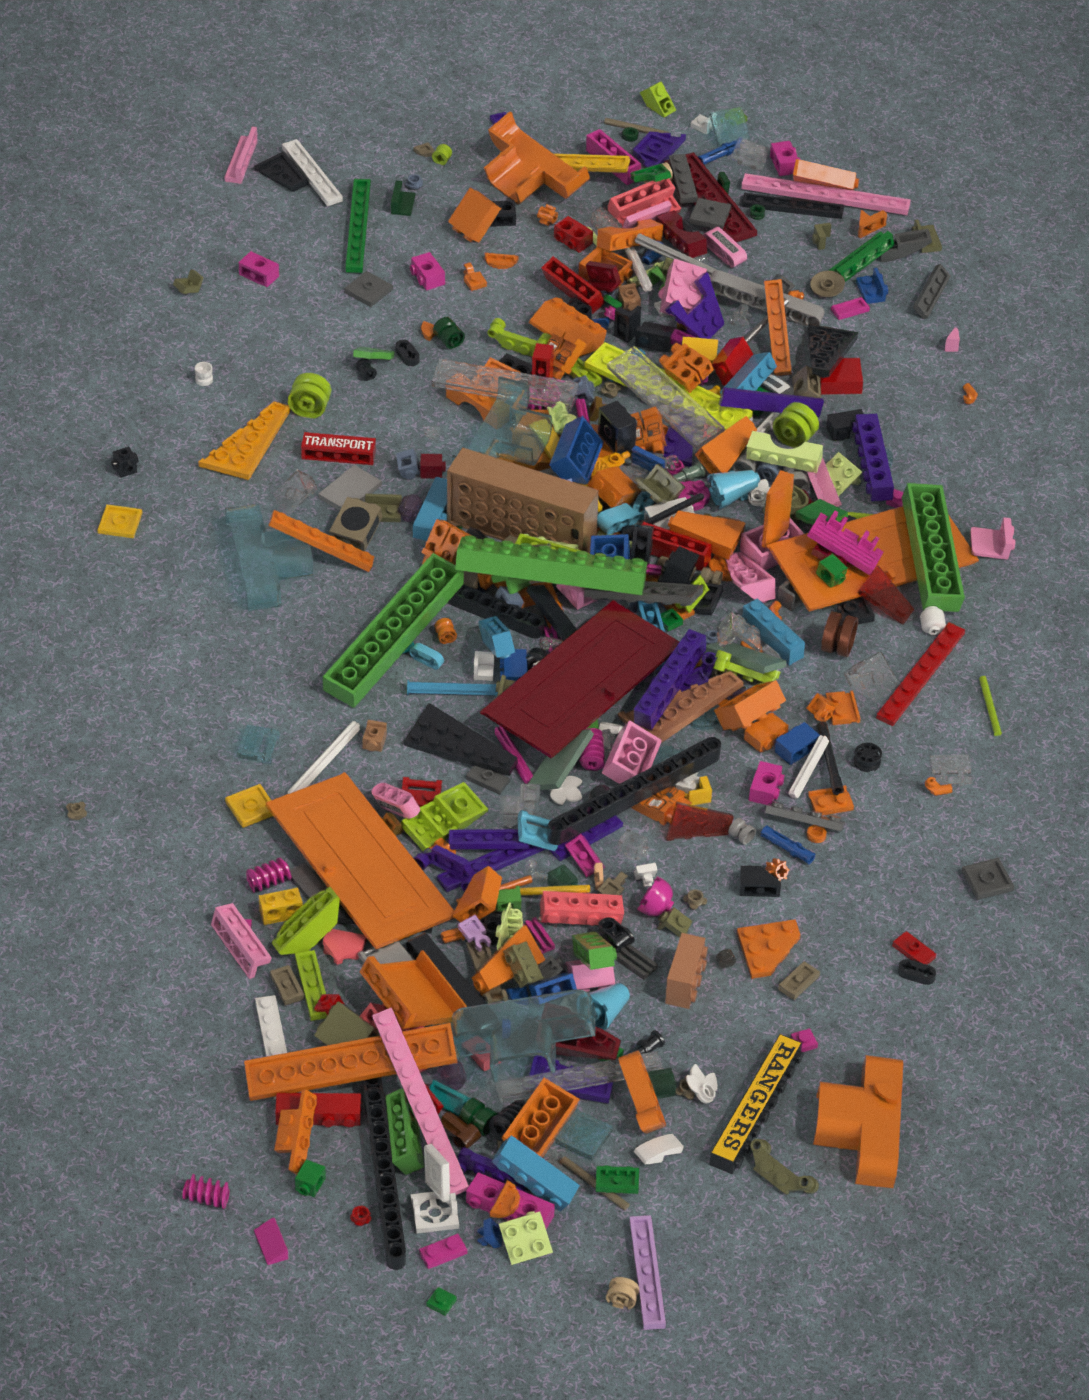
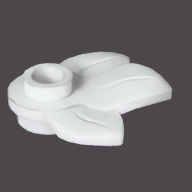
(759, 492)
(567, 791)
(702, 1085)

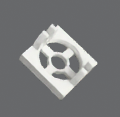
(424, 1226)

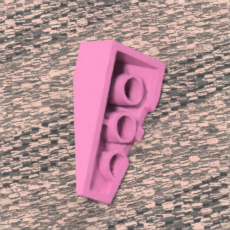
(751, 577)

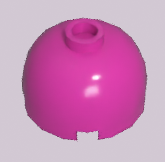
(657, 898)

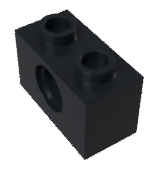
(642, 542)

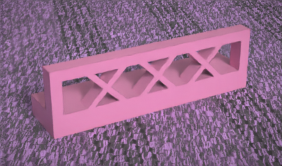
(242, 157)
(824, 485)
(240, 939)

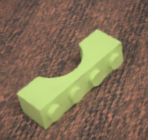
(805, 457)

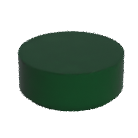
(630, 134)

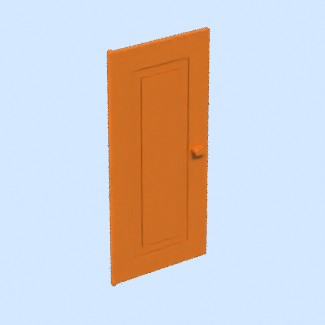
(896, 561)
(361, 860)

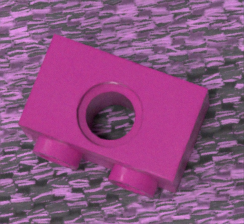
(783, 157)
(258, 269)
(427, 271)
(766, 783)

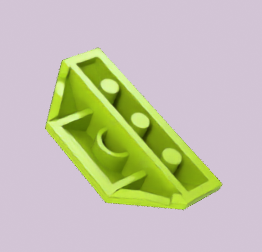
(308, 923)

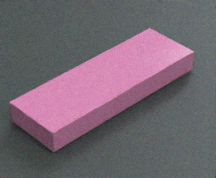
(650, 213)

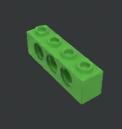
(593, 950)
(404, 1133)

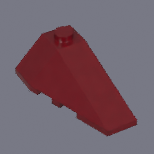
(600, 1046)

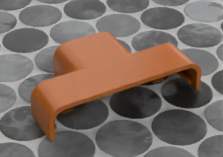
(528, 165)
(864, 1121)

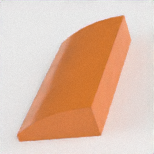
(778, 508)

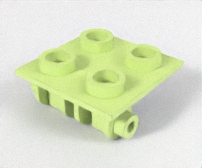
(560, 417)
(843, 473)
(511, 922)
(525, 1237)

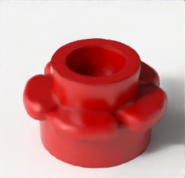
(360, 1211)

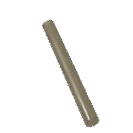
(622, 124)
(592, 1181)

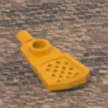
(607, 462)

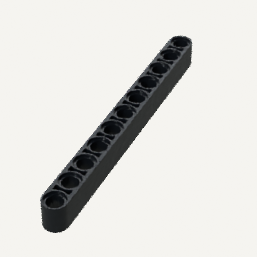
(633, 791)
(384, 1173)

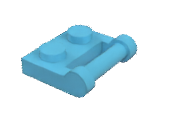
(534, 834)

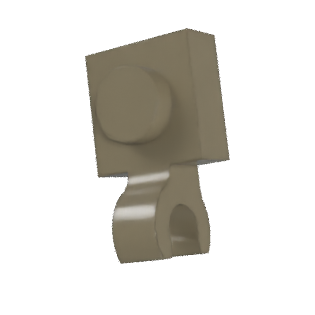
(613, 887)

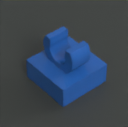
(491, 1234)

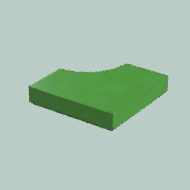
(372, 353)

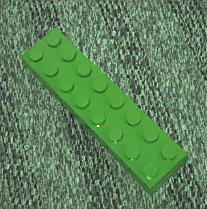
(933, 547)

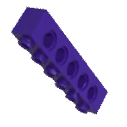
(873, 457)
(670, 679)

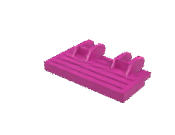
(845, 542)

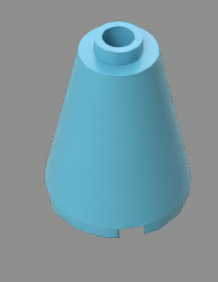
(731, 486)
(609, 1003)

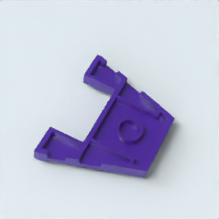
(705, 316)

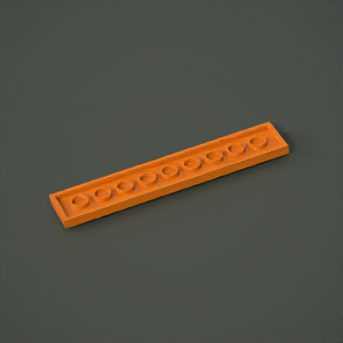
(344, 1062)

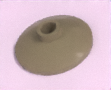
(827, 283)

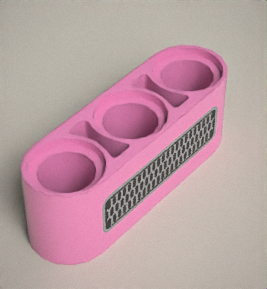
(725, 247)
(395, 800)

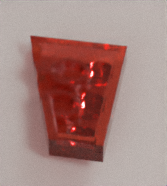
(884, 594)
(697, 821)

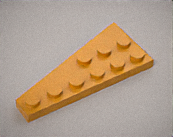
(247, 446)

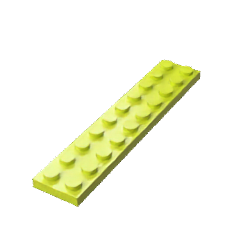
(708, 400)

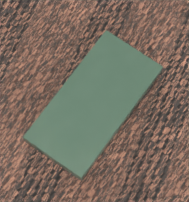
(748, 657)
(554, 771)

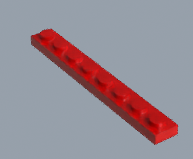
(920, 674)

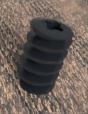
(501, 1121)

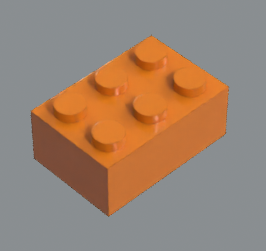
(750, 705)

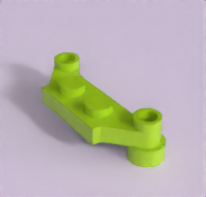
(514, 341)
(723, 662)

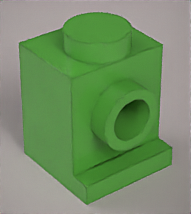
(509, 896)

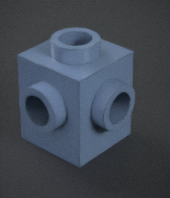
(585, 389)

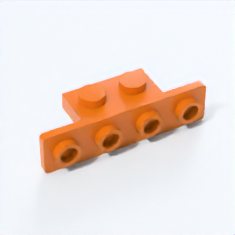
(295, 1131)

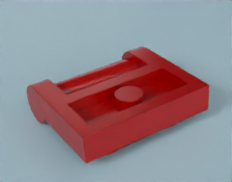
(422, 797)

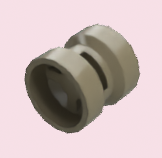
(711, 576)

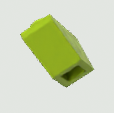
(658, 99)

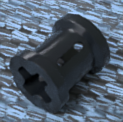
(366, 369)

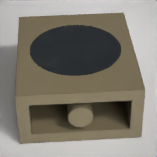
(356, 522)

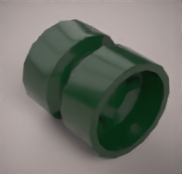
(448, 332)
(476, 1113)

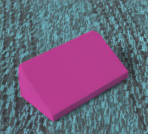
(583, 854)
(271, 1242)

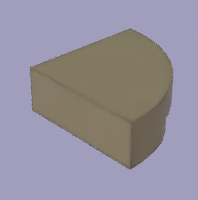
(424, 148)

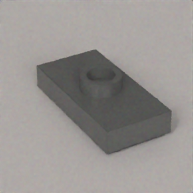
(488, 779)

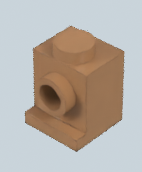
(629, 296)
(374, 735)

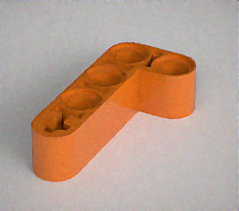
(648, 1109)

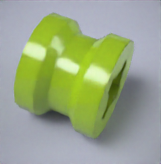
(442, 154)

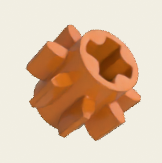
(547, 215)
(777, 868)

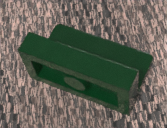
(401, 201)

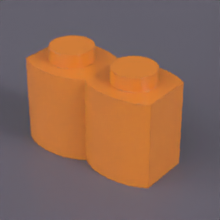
(765, 732)

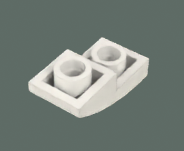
(655, 1149)

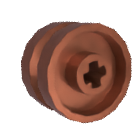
(839, 634)

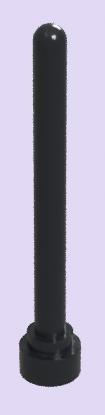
(629, 529)

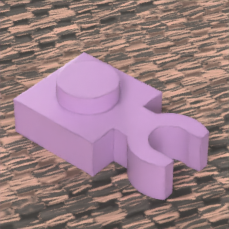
(474, 930)

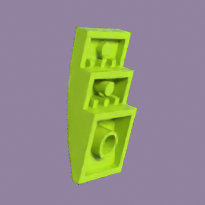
(448, 811)

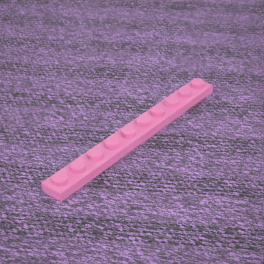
(826, 194)
(418, 1095)

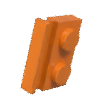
(846, 707)
(829, 803)

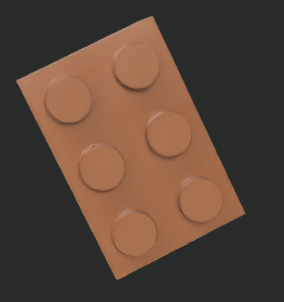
(686, 971)

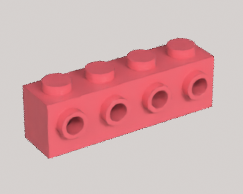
(580, 908)

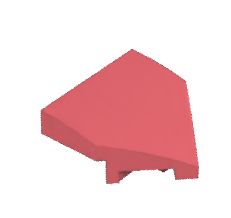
(343, 945)

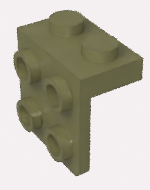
(660, 485)

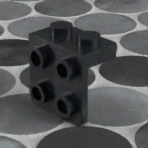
(654, 336)

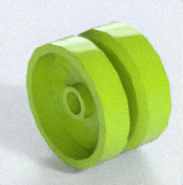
(309, 395)
(795, 425)

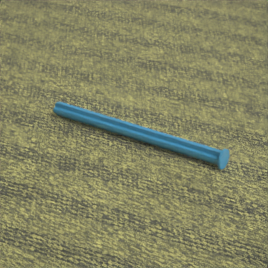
(451, 688)

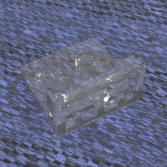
(734, 626)

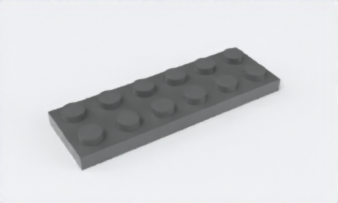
(653, 592)

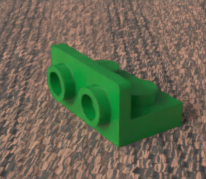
(617, 1179)

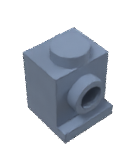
(410, 467)

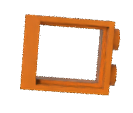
(608, 257)

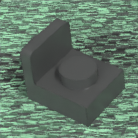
(552, 967)

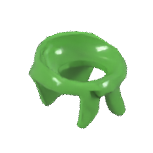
(656, 275)

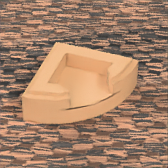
(598, 875)

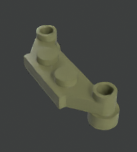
(777, 1173)

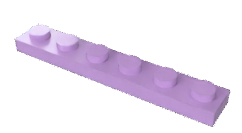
(647, 1272)

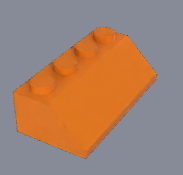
(568, 319)
(542, 1117)

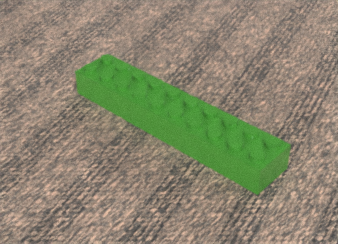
(551, 565)
(393, 630)

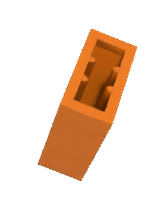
(480, 896)

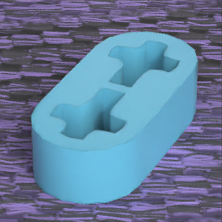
(639, 503)
(426, 656)

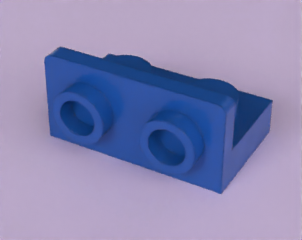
(872, 287)

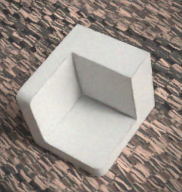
(483, 666)

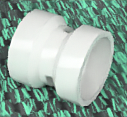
(203, 373)

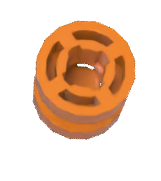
(445, 630)

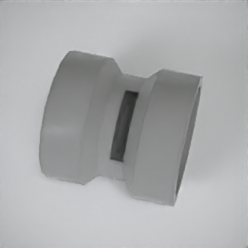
(742, 831)

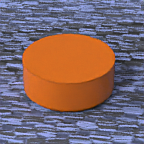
(816, 834)

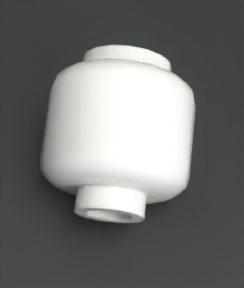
(932, 620)

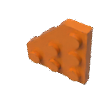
(767, 945)

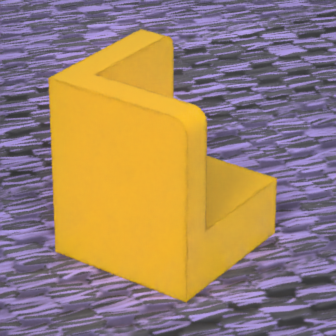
(702, 794)

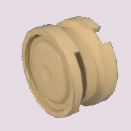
(622, 1292)

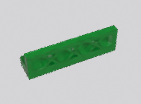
(864, 255)

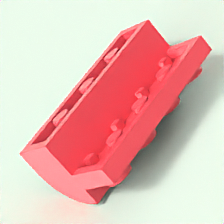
(642, 198)

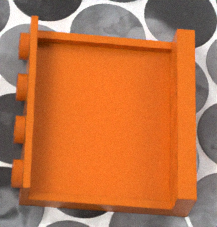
(413, 990)

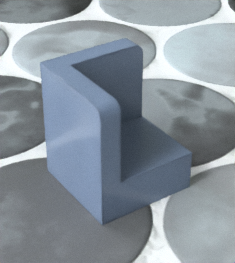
(504, 595)

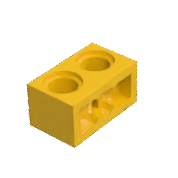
(279, 905)

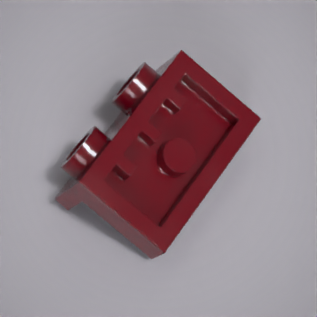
(603, 276)

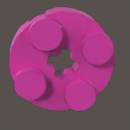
(695, 488)

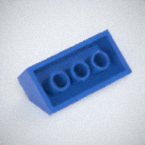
(576, 451)

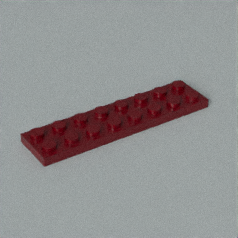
(708, 188)

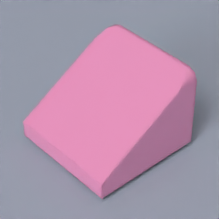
(952, 341)

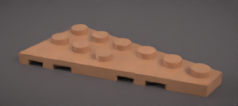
(690, 704)

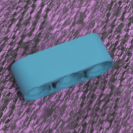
(615, 518)

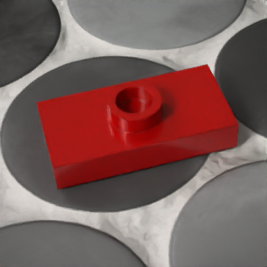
(913, 948)

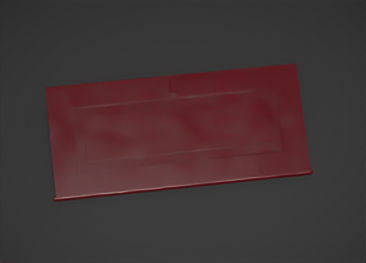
(581, 679)

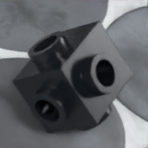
(124, 461)

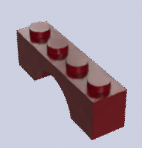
(689, 243)

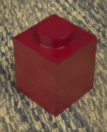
(431, 466)

